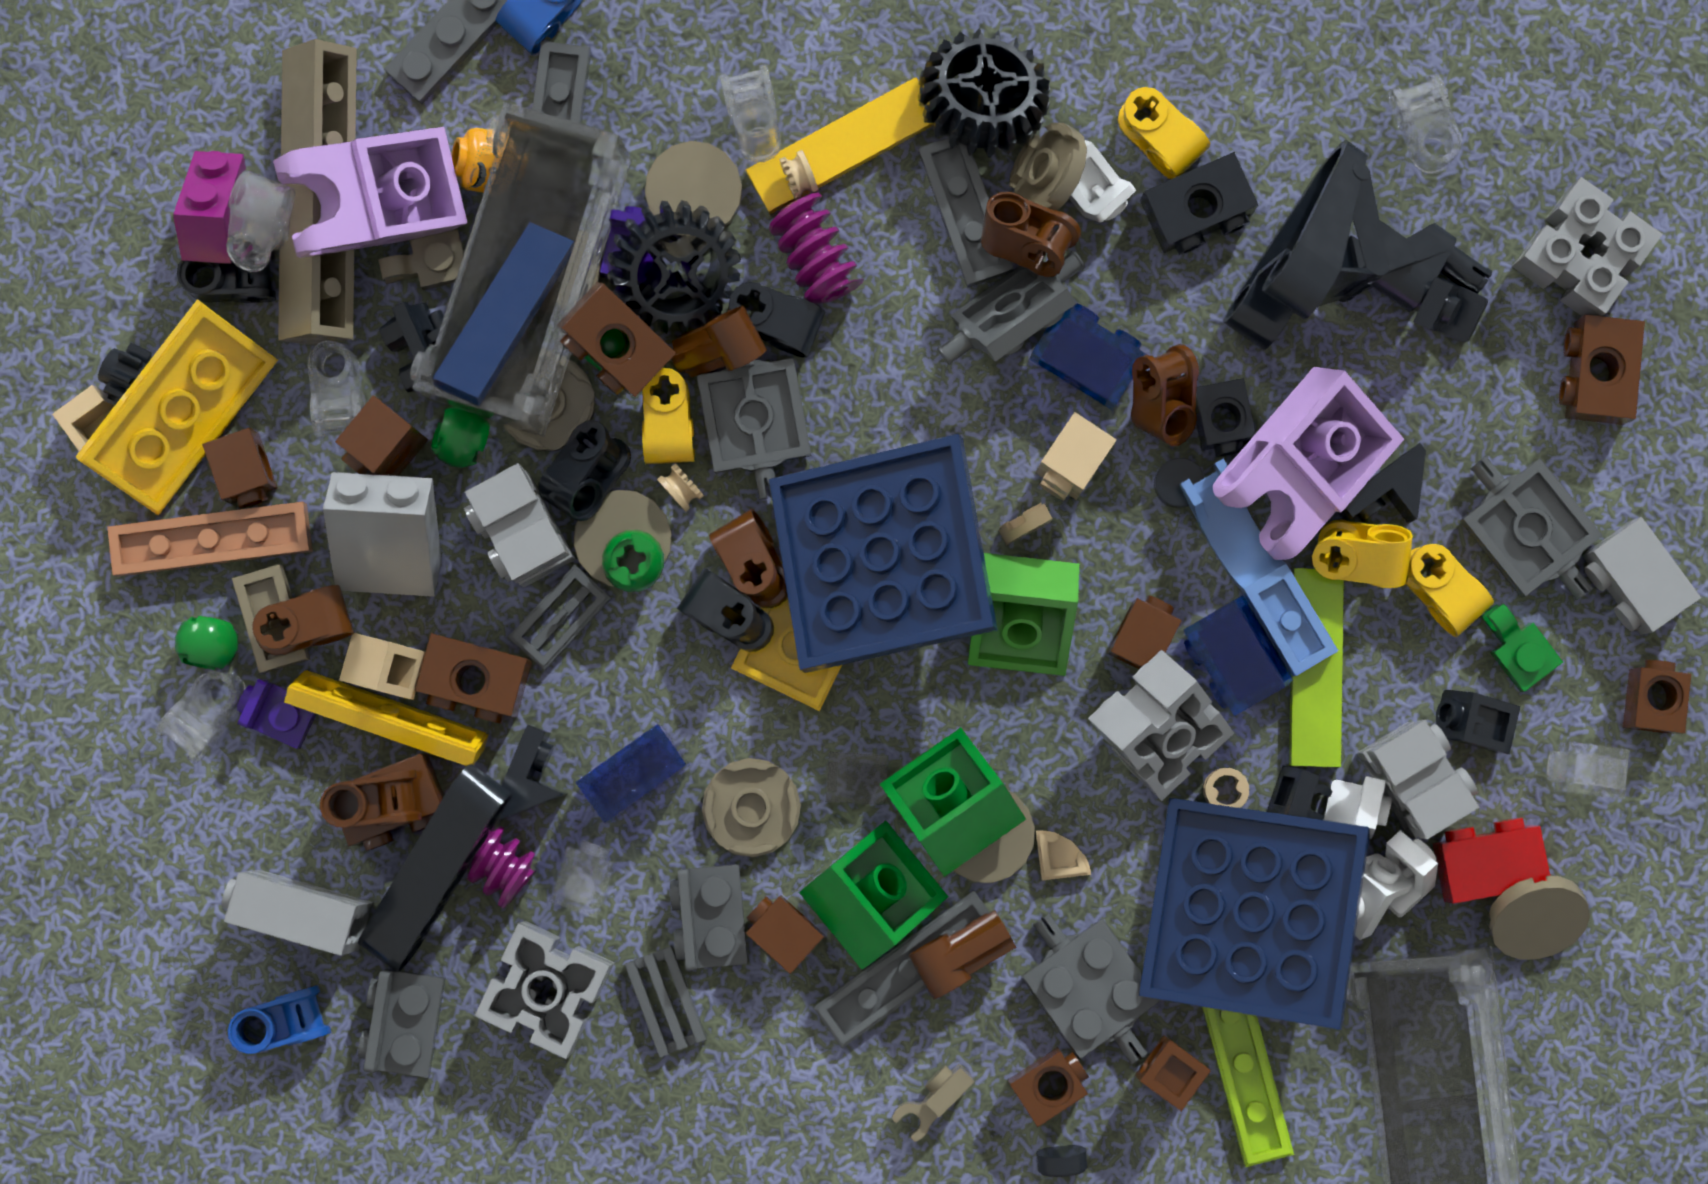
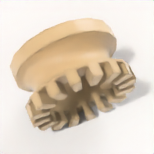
(799, 175)
(678, 489)
(1241, 786)

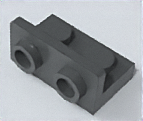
(711, 917)
(402, 1023)

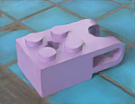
(376, 190)
(1309, 459)

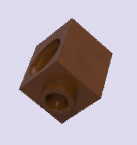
(240, 468)
(1144, 632)
(1641, 714)
(783, 932)
(1172, 1073)
(1042, 1107)

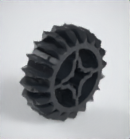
(964, 109)
(688, 251)

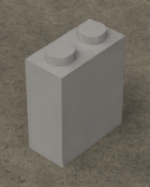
(383, 534)
(296, 911)

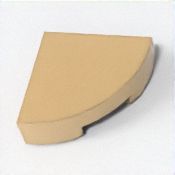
(1025, 524)
(1059, 857)

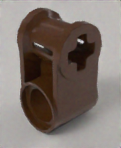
(1025, 233)
(1163, 398)
(750, 556)
(313, 619)
(375, 800)

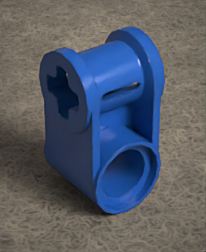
(534, 20)
(287, 1020)

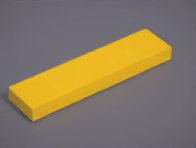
(844, 144)
(386, 718)

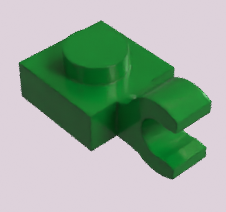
(1522, 652)

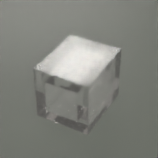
(1588, 770)

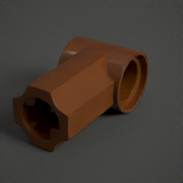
(722, 342)
(953, 958)

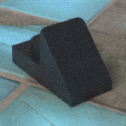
(1398, 481)
(531, 755)

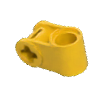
(1166, 136)
(668, 427)
(1367, 555)
(1451, 592)

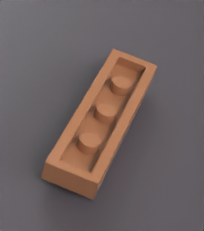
(209, 539)

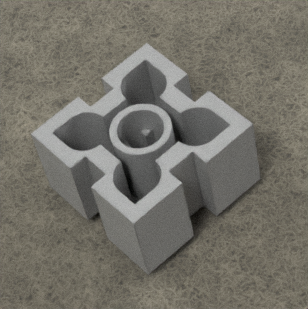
(1617, 247)
(520, 526)
(1161, 725)
(1420, 779)
(517, 1000)

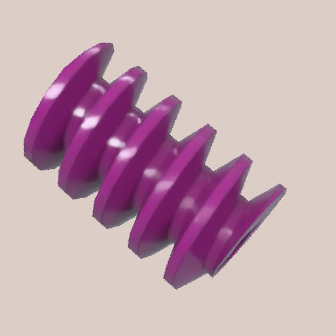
(812, 251)
(501, 867)

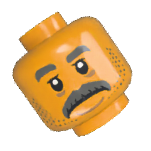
(472, 159)

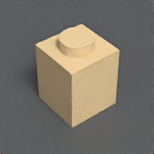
(382, 666)

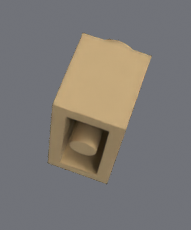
(1074, 458)

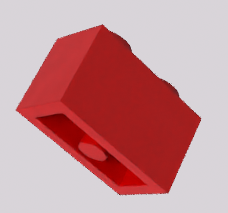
(1489, 862)

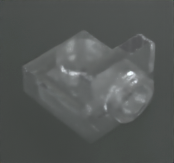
(584, 879)

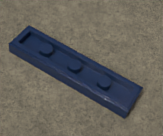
(503, 314)

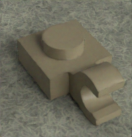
(433, 260)
(944, 1090)

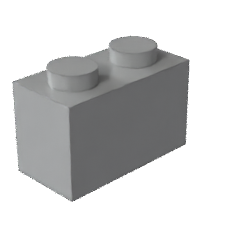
(1639, 577)

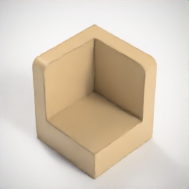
(84, 415)

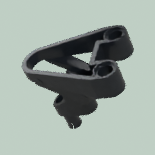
(1319, 263)

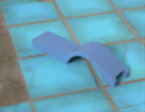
(1263, 580)

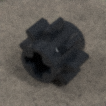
(121, 369)

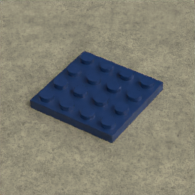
(882, 554)
(1255, 912)

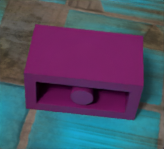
(203, 206)

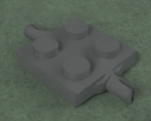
(1011, 312)
(754, 418)
(1531, 528)
(1089, 988)

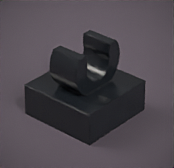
(1295, 793)

